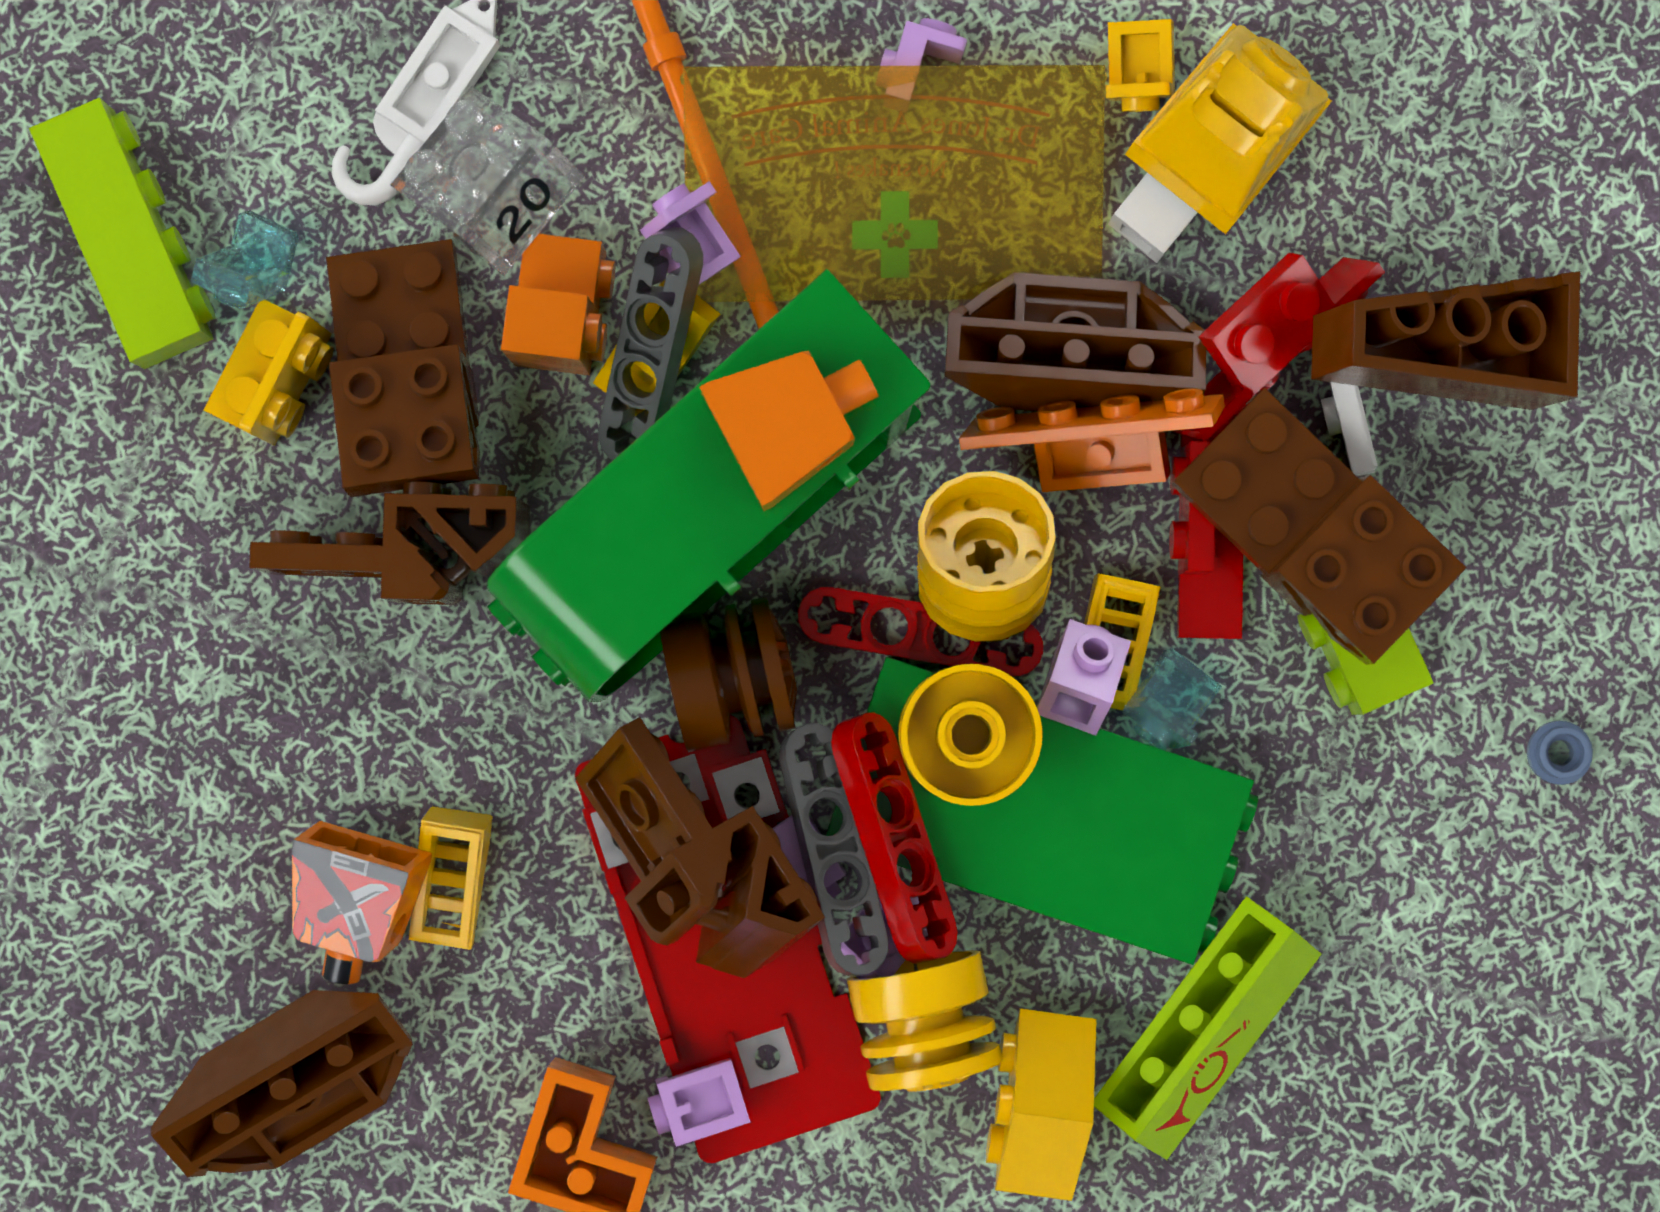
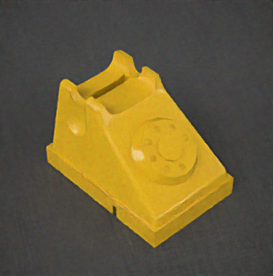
(1230, 125)

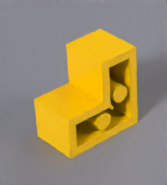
(1045, 1106)

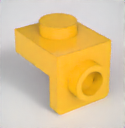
(1141, 63)

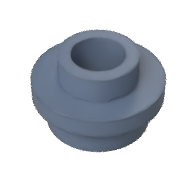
(1579, 752)

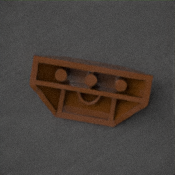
(1071, 341)
(284, 1084)

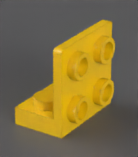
(270, 372)

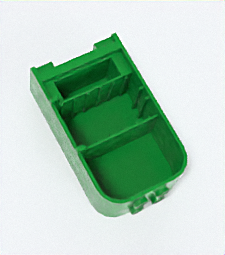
(676, 516)

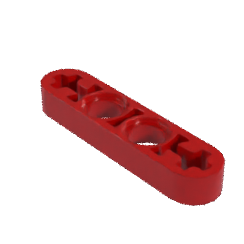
(918, 640)
(902, 835)

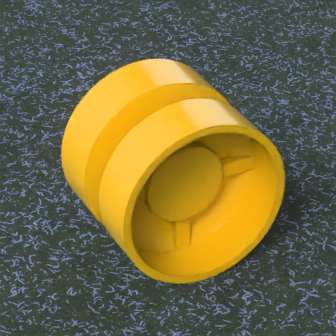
(970, 734)

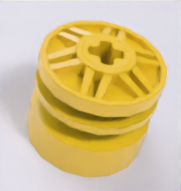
(990, 526)
(926, 1023)

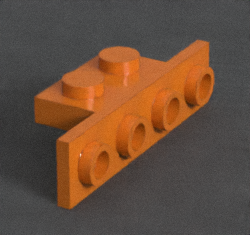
(1098, 444)

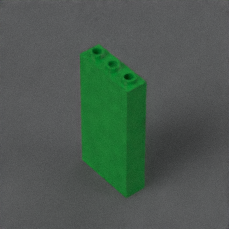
(1093, 835)

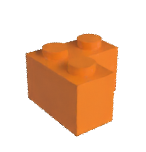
(555, 307)
(565, 1160)

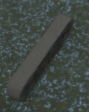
(641, 344)
(822, 851)

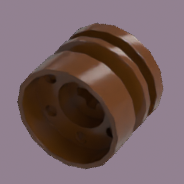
(728, 674)

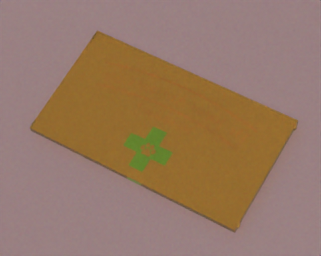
(897, 175)

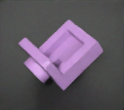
(928, 38)
(689, 211)

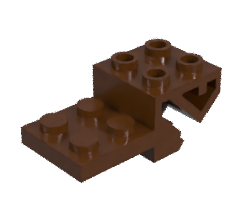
(401, 369)
(476, 526)
(1318, 529)
(693, 874)

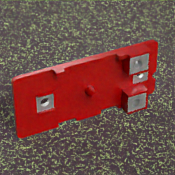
(721, 1016)

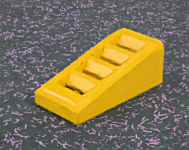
(1133, 591)
(461, 826)

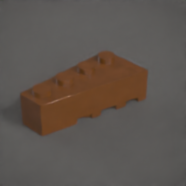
(1459, 343)

